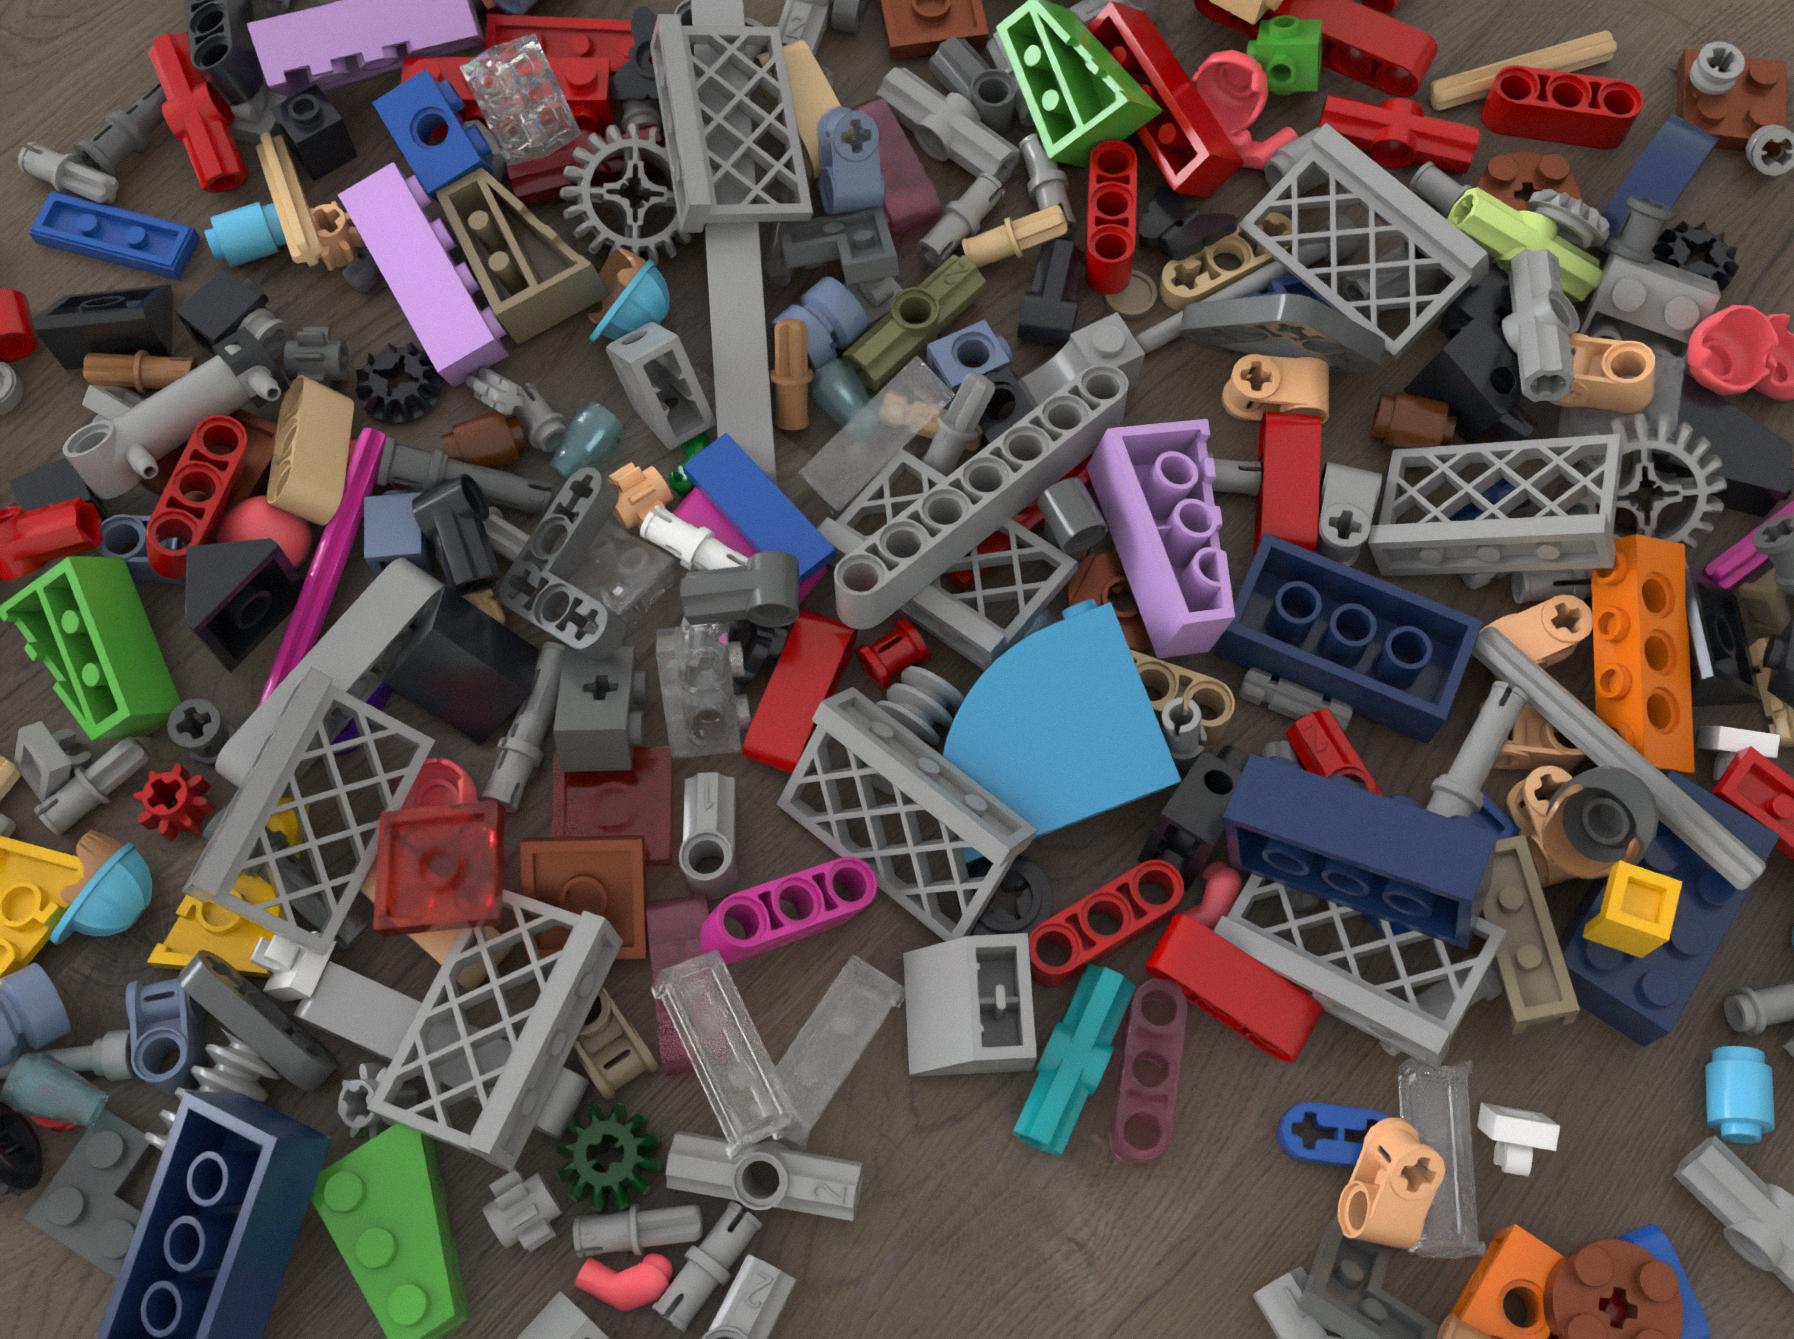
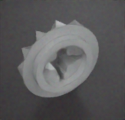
(1576, 220)

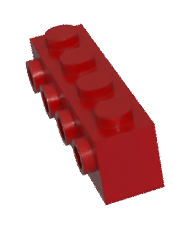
(582, 81)
(1185, 136)

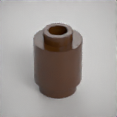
(1412, 421)
(485, 440)

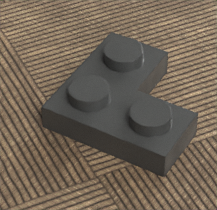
(855, 238)
(85, 1197)
(1348, 1296)

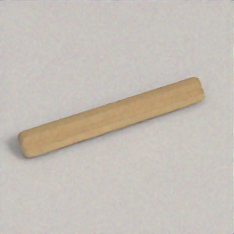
(1561, 57)
(289, 199)

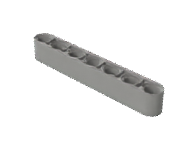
(978, 497)

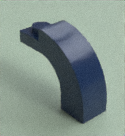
(1662, 169)

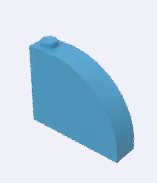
(1062, 725)

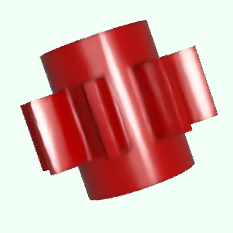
(186, 814)

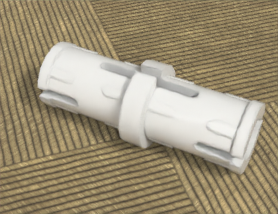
(692, 545)

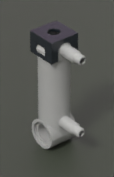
(123, 451)

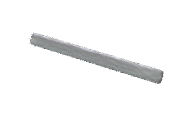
(1607, 748)

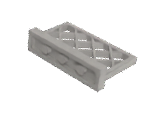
(685, 133)
(1392, 204)
(1493, 540)
(948, 614)
(918, 773)
(264, 785)
(1345, 993)
(536, 1054)

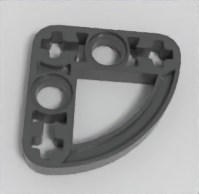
(1283, 328)

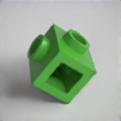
(1289, 53)

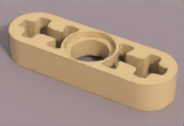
(1213, 277)

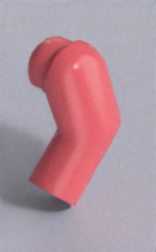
(1257, 153)
(1220, 894)
(630, 1287)

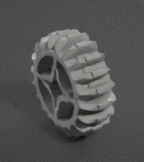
(658, 196)
(1670, 487)

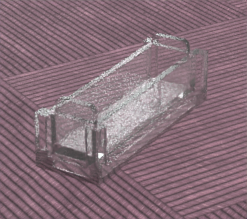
(876, 434)
(834, 1041)
(726, 1051)
(1440, 1113)

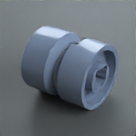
(832, 320)
(29, 1012)

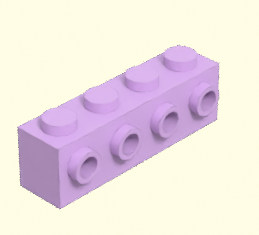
(424, 275)

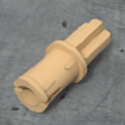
(1016, 236)

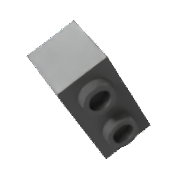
(599, 711)

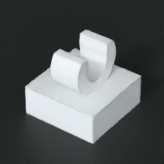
(1731, 740)
(292, 967)
(1516, 1135)

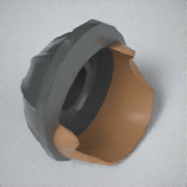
(1598, 821)

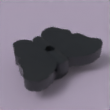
(637, 77)
(1181, 231)
(761, 648)

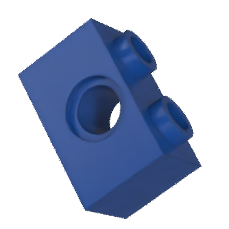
(412, 114)

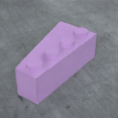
(359, 40)
(1166, 529)

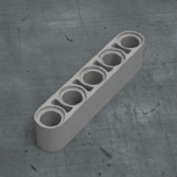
(352, 652)
(379, 1018)

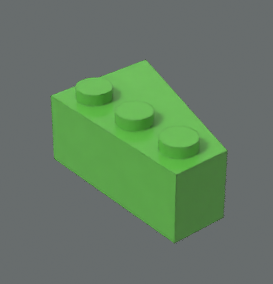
(1071, 82)
(97, 645)
(396, 1233)

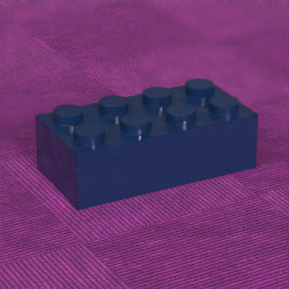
(1350, 638)
(1360, 848)
(1650, 992)
(217, 1222)

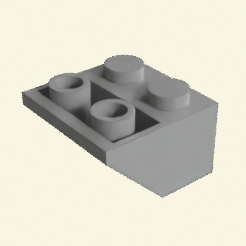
(1648, 305)
(970, 1006)

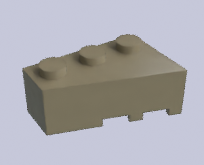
(518, 260)

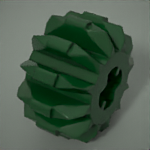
(598, 1139)

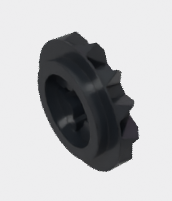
(1677, 244)
(409, 399)
(1032, 906)
(19, 1153)

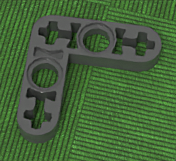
(550, 572)

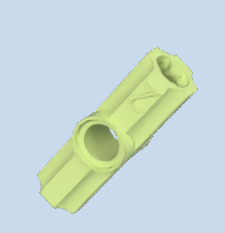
(1508, 232)

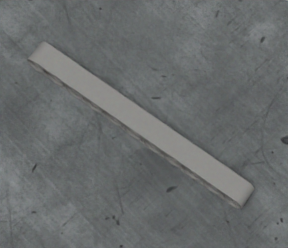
(736, 272)

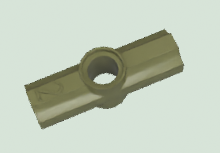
(934, 302)

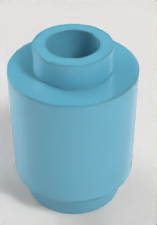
(245, 234)
(1739, 1094)

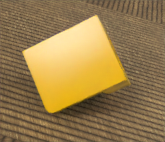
(1635, 910)

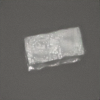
(521, 100)
(694, 690)

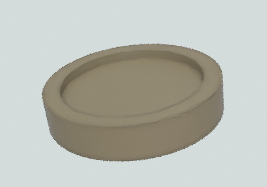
(1135, 300)

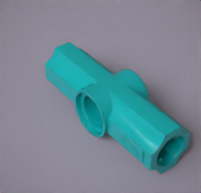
(1074, 1060)

